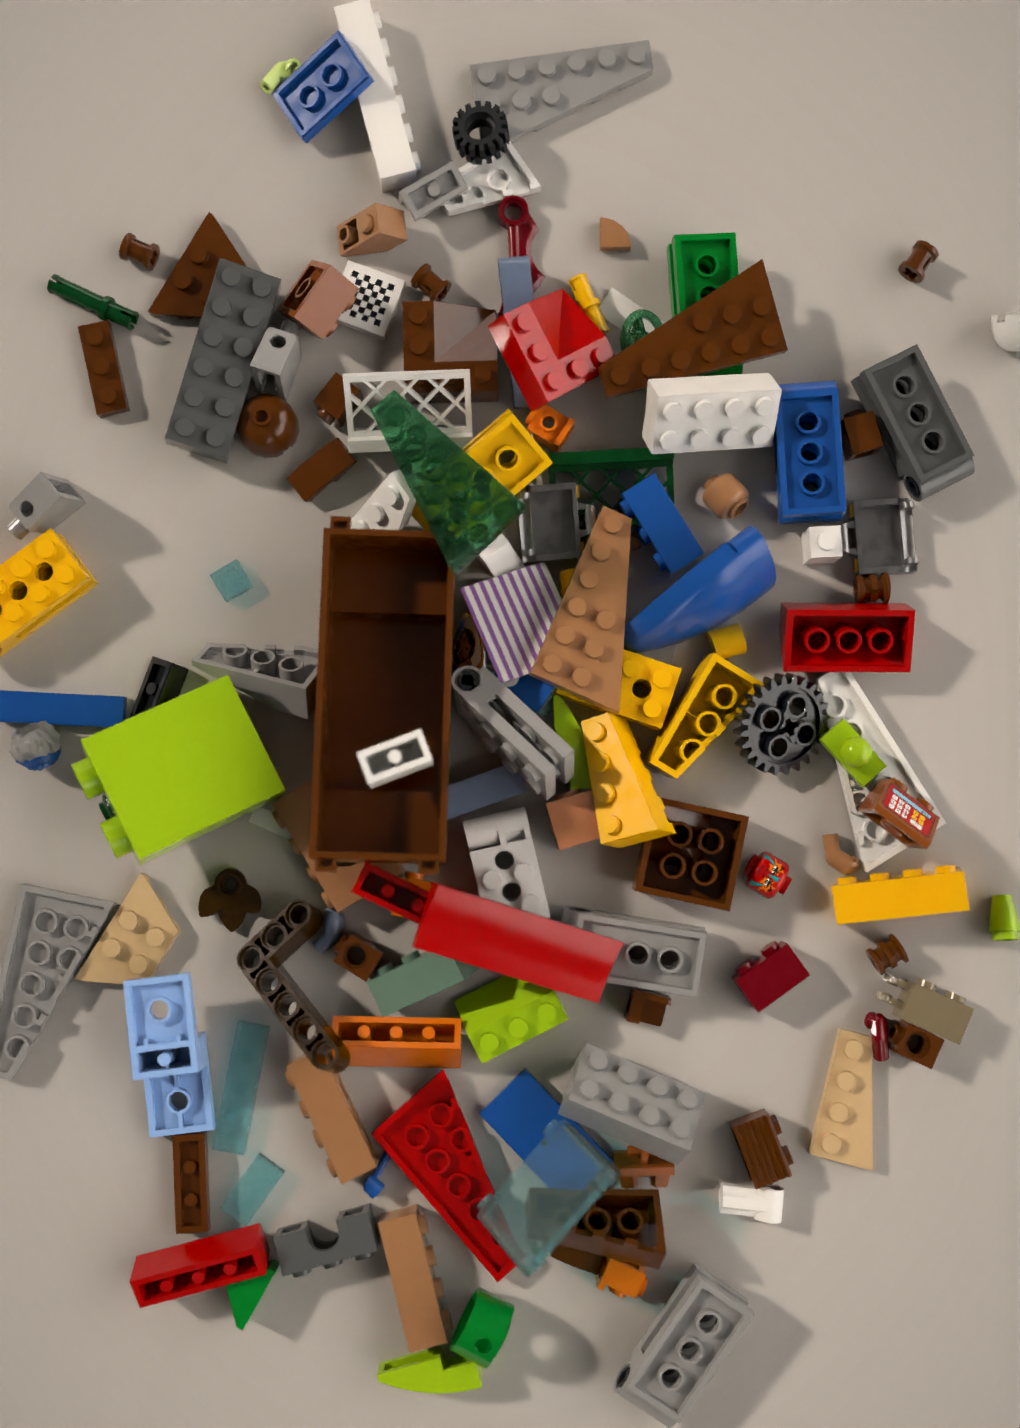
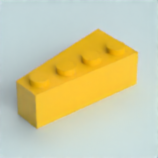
(699, 714)
(621, 785)
(900, 895)

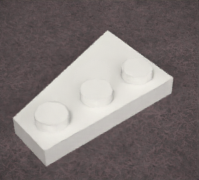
(493, 182)
(388, 506)

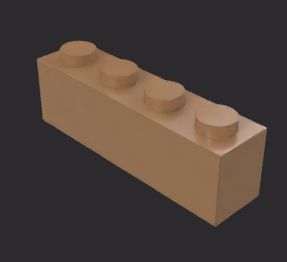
(334, 1118)
(414, 1278)

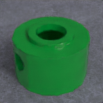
(482, 1328)

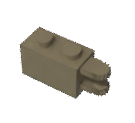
(928, 1009)

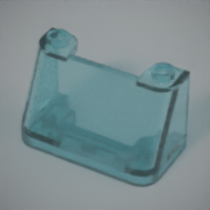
(547, 1195)

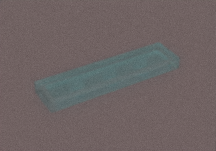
(241, 1087)

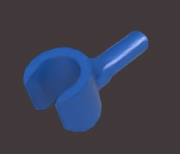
(372, 1184)

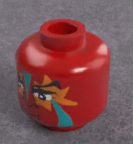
(767, 875)

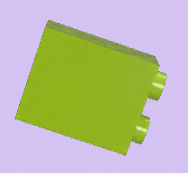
(178, 771)

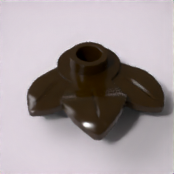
(228, 903)

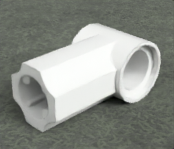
(746, 1200)

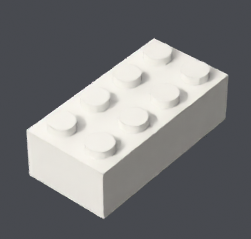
(710, 413)

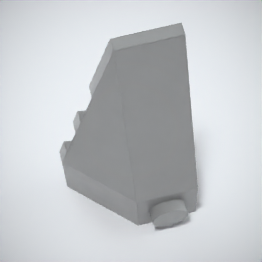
(270, 675)

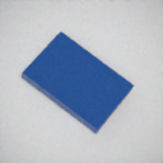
(322, 87)

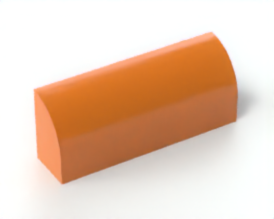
(401, 1041)

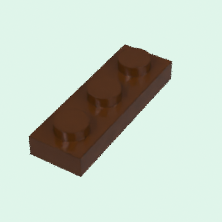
(103, 368)
(191, 1182)

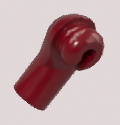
(879, 1033)

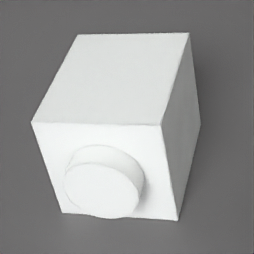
(822, 544)

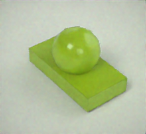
(852, 752)

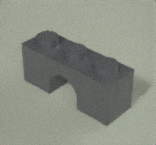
(301, 1251)

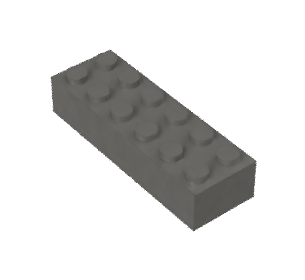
(220, 360)

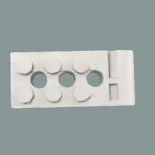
(510, 833)

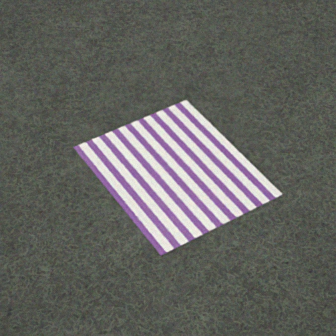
(513, 616)

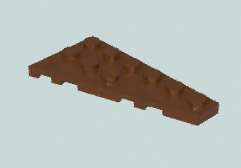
(715, 333)

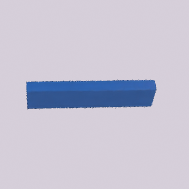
(62, 708)

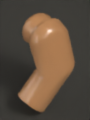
(837, 858)

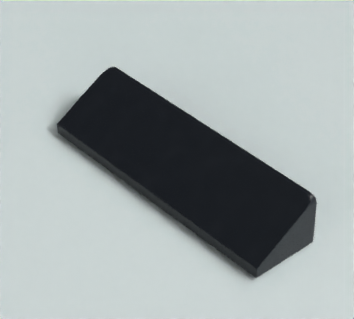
(160, 684)

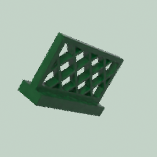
(610, 460)

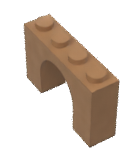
(294, 813)

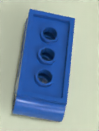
(818, 407)

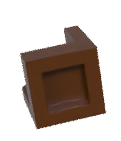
(646, 1006)

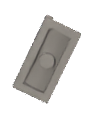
(433, 191)

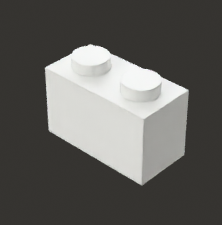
(395, 758)

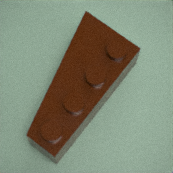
(623, 1227)

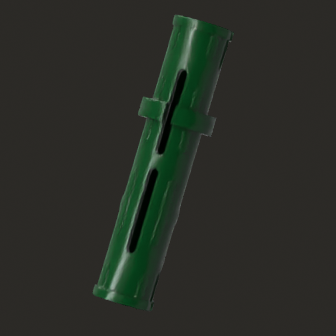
(104, 307)

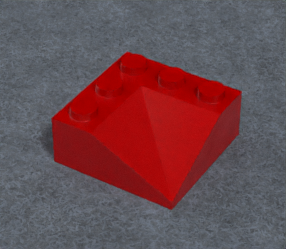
(550, 347)

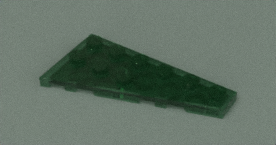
(453, 491)

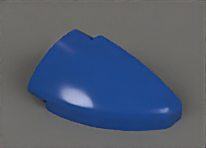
(706, 595)

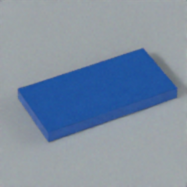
(523, 1112)

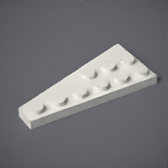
(850, 703)

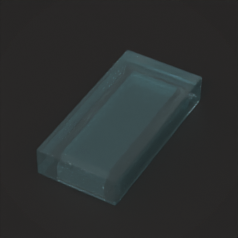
(252, 1189)

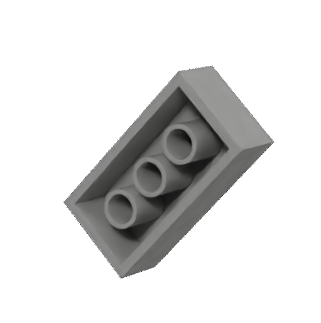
(632, 1104)

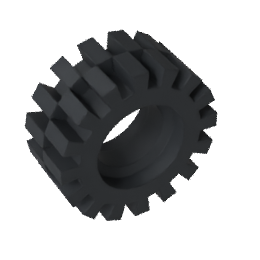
(480, 117)

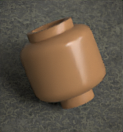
(725, 496)

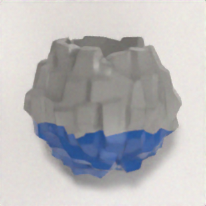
(36, 745)

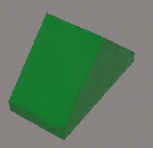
(247, 1293)

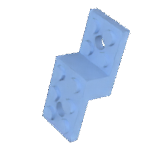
(169, 1054)

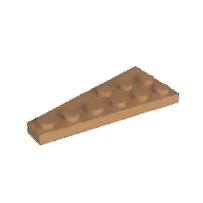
(587, 632)

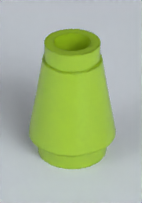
(1003, 919)

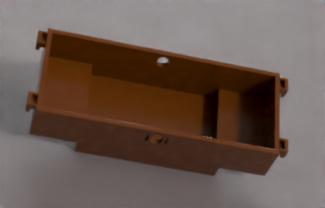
(378, 678)

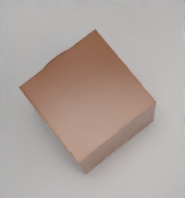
(573, 818)

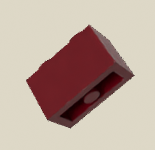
(769, 975)

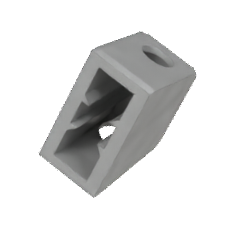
(277, 360)
(43, 505)

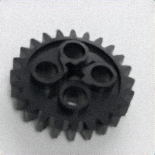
(781, 723)

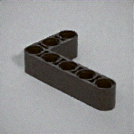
(287, 990)

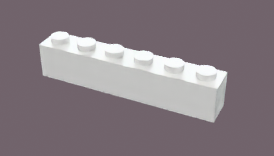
(378, 103)

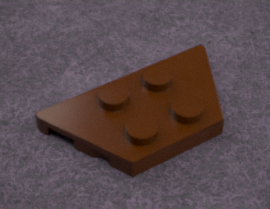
(191, 279)

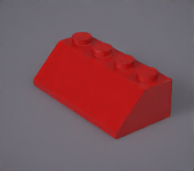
(846, 637)

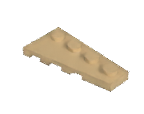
(846, 1109)

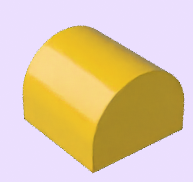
(727, 641)

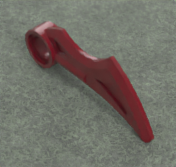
(520, 236)

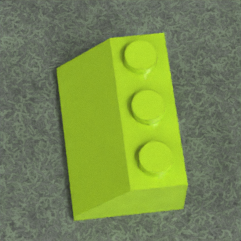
(508, 1014)

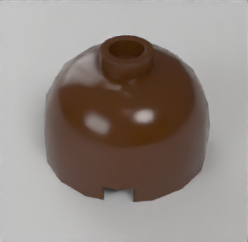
(267, 425)

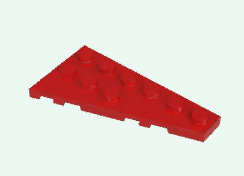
(441, 1159)

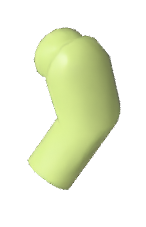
(279, 74)

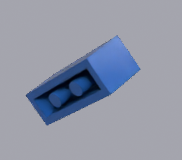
(660, 524)

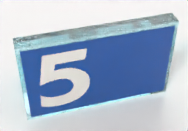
(532, 693)

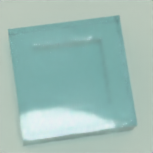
(231, 580)

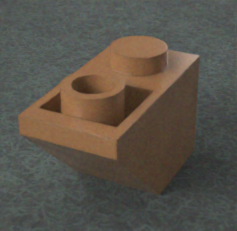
(372, 231)

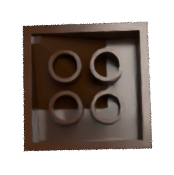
(447, 339)
(698, 860)

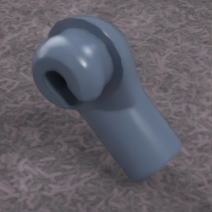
(333, 930)

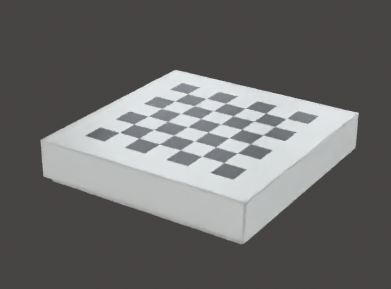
(374, 302)

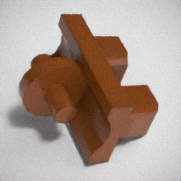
(638, 1163)

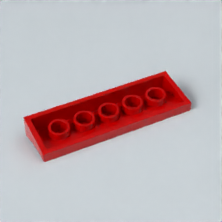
(515, 942)

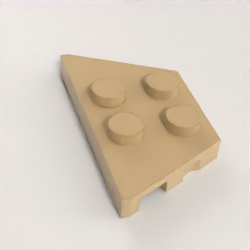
(133, 939)

